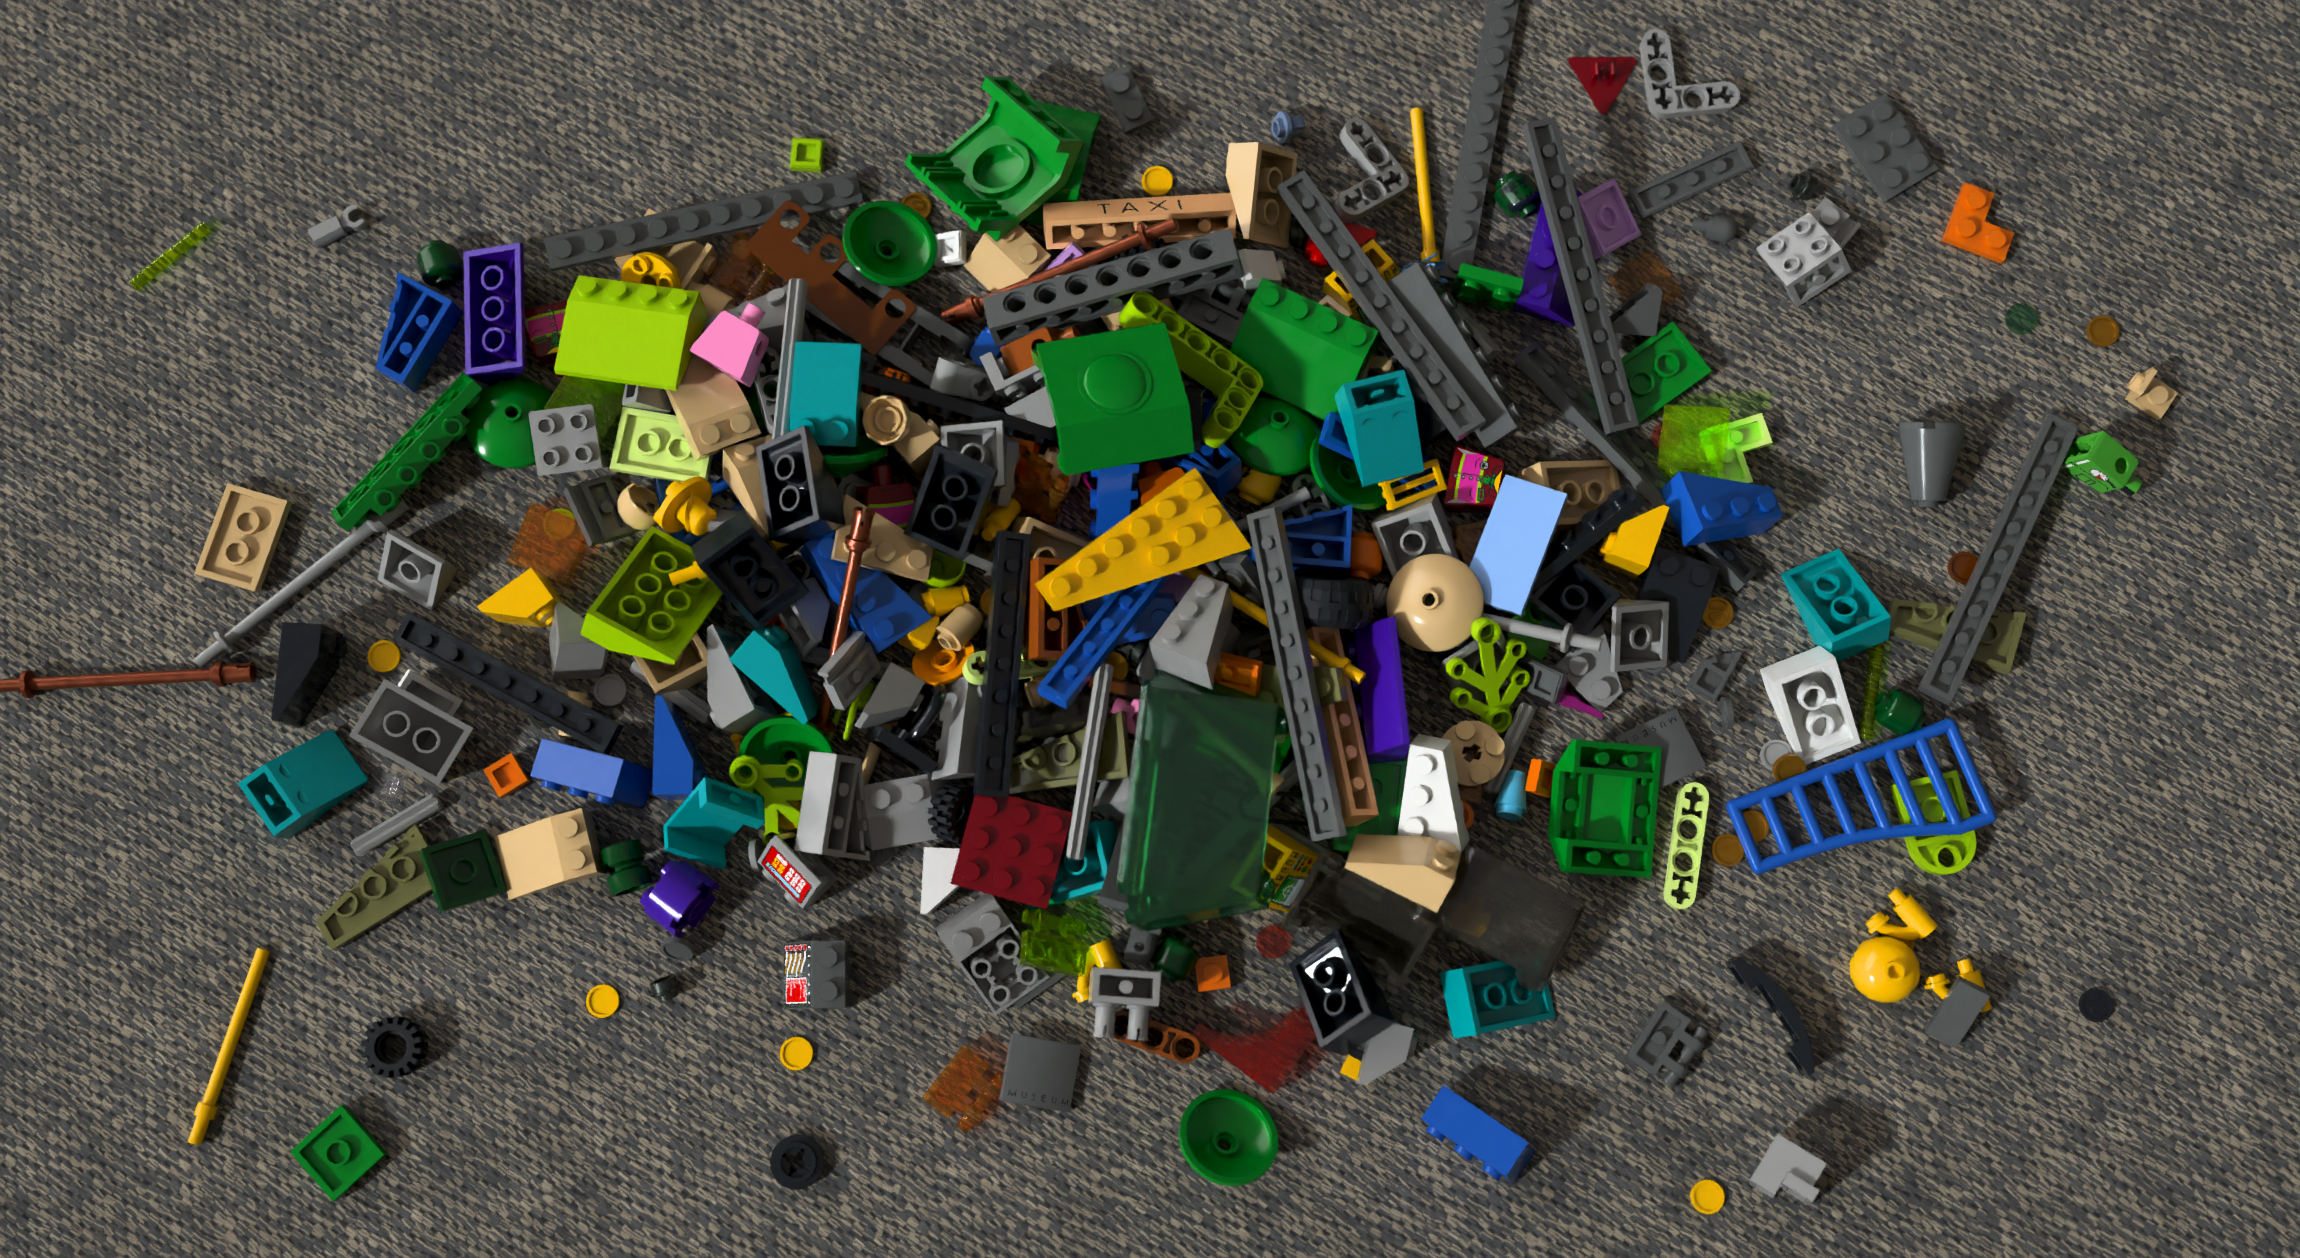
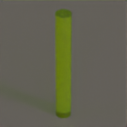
(170, 255)
(1871, 692)

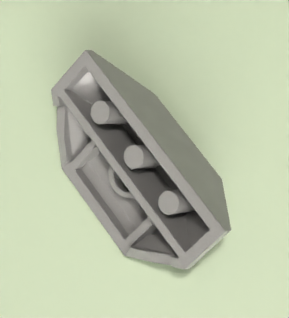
(899, 811)

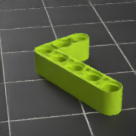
(1205, 362)

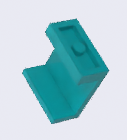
(710, 820)

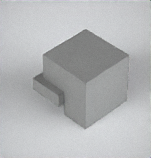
(1790, 1169)

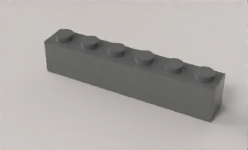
(1451, 339)

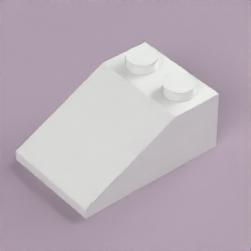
(1811, 704)

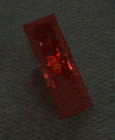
(1267, 1054)

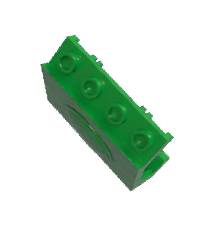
(1001, 163)
(1115, 398)

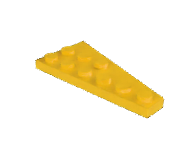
(1161, 537)

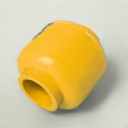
(1257, 486)

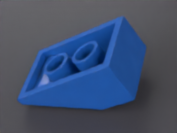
(675, 757)

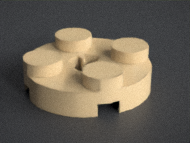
(1490, 748)

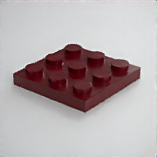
(1012, 849)

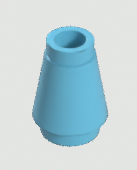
(1512, 796)

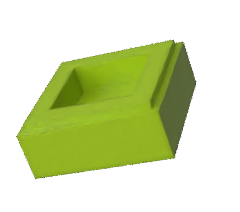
(807, 155)

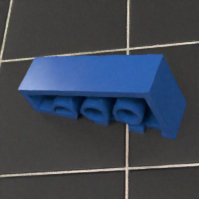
(878, 603)

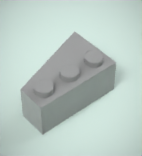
(1194, 632)

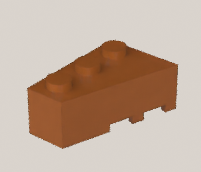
(1046, 631)

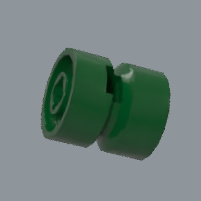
(625, 867)

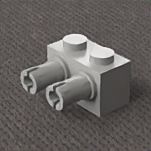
(1127, 988)

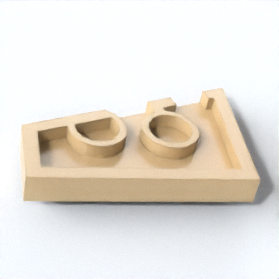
(890, 548)

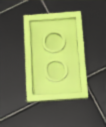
(654, 447)

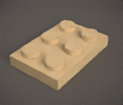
(243, 538)

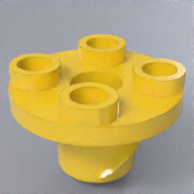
(650, 270)
(687, 507)

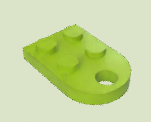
(1925, 849)

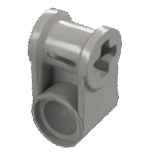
(959, 379)

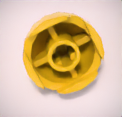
(1884, 969)

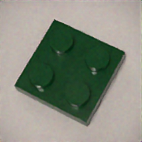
(462, 871)

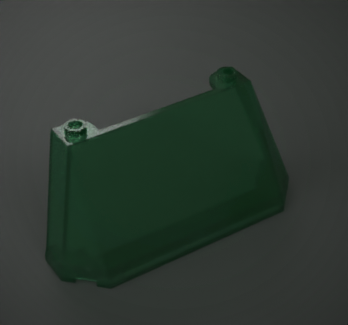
(1198, 803)

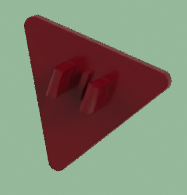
(1602, 77)

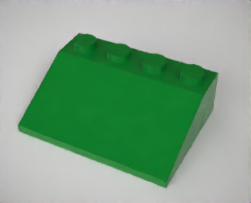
(1302, 348)

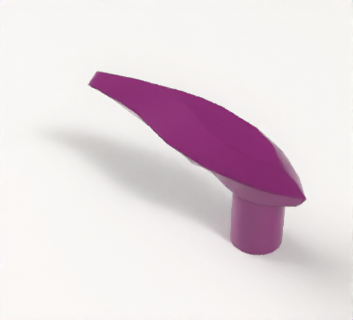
(1570, 701)

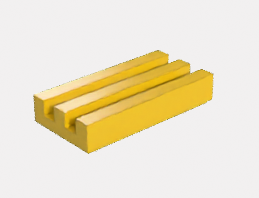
(1389, 492)

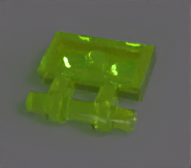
(1053, 952)

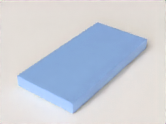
(1516, 542)

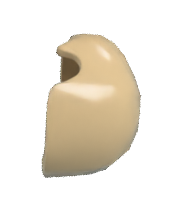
(886, 420)
(633, 507)

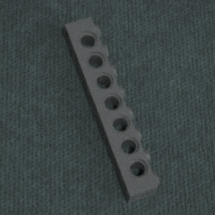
(1111, 285)

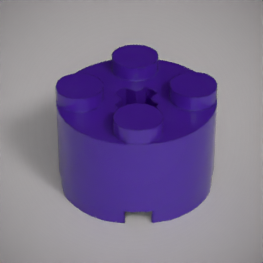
(679, 897)

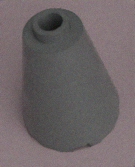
(1930, 458)

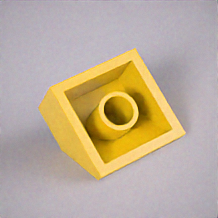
(1633, 543)
(524, 601)

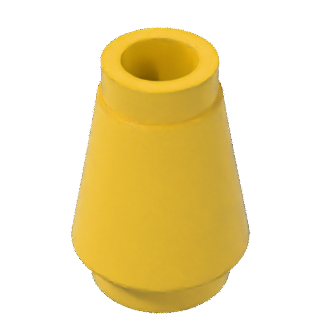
(944, 600)

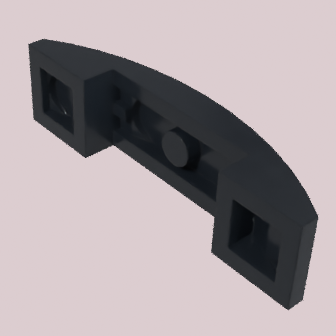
(1798, 1049)

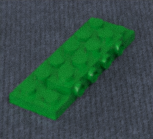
(410, 455)

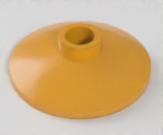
(940, 665)

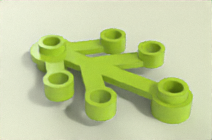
(1492, 676)
(774, 797)

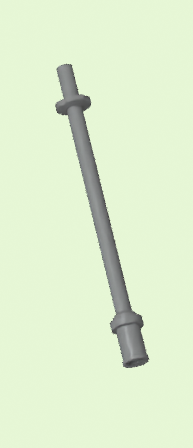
(1564, 637)
(226, 641)

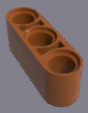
(1167, 1046)

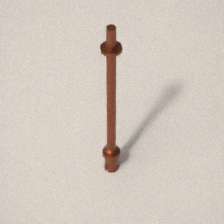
(974, 307)
(857, 542)
(219, 674)

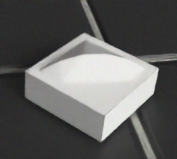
(950, 248)

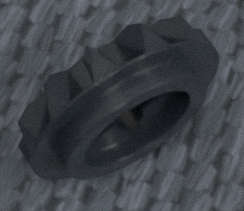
(781, 1165)

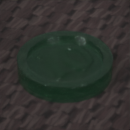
(2021, 319)

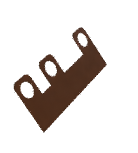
(865, 325)

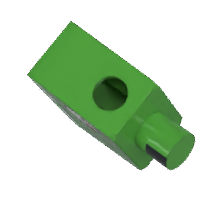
(2102, 463)

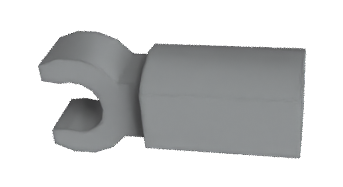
(337, 227)

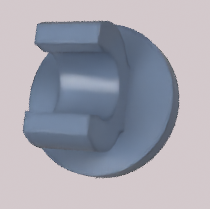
(1285, 126)

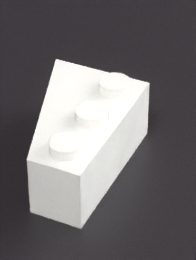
(1431, 793)

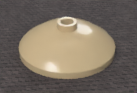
(1456, 604)

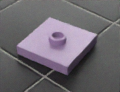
(1607, 218)

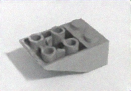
(988, 951)

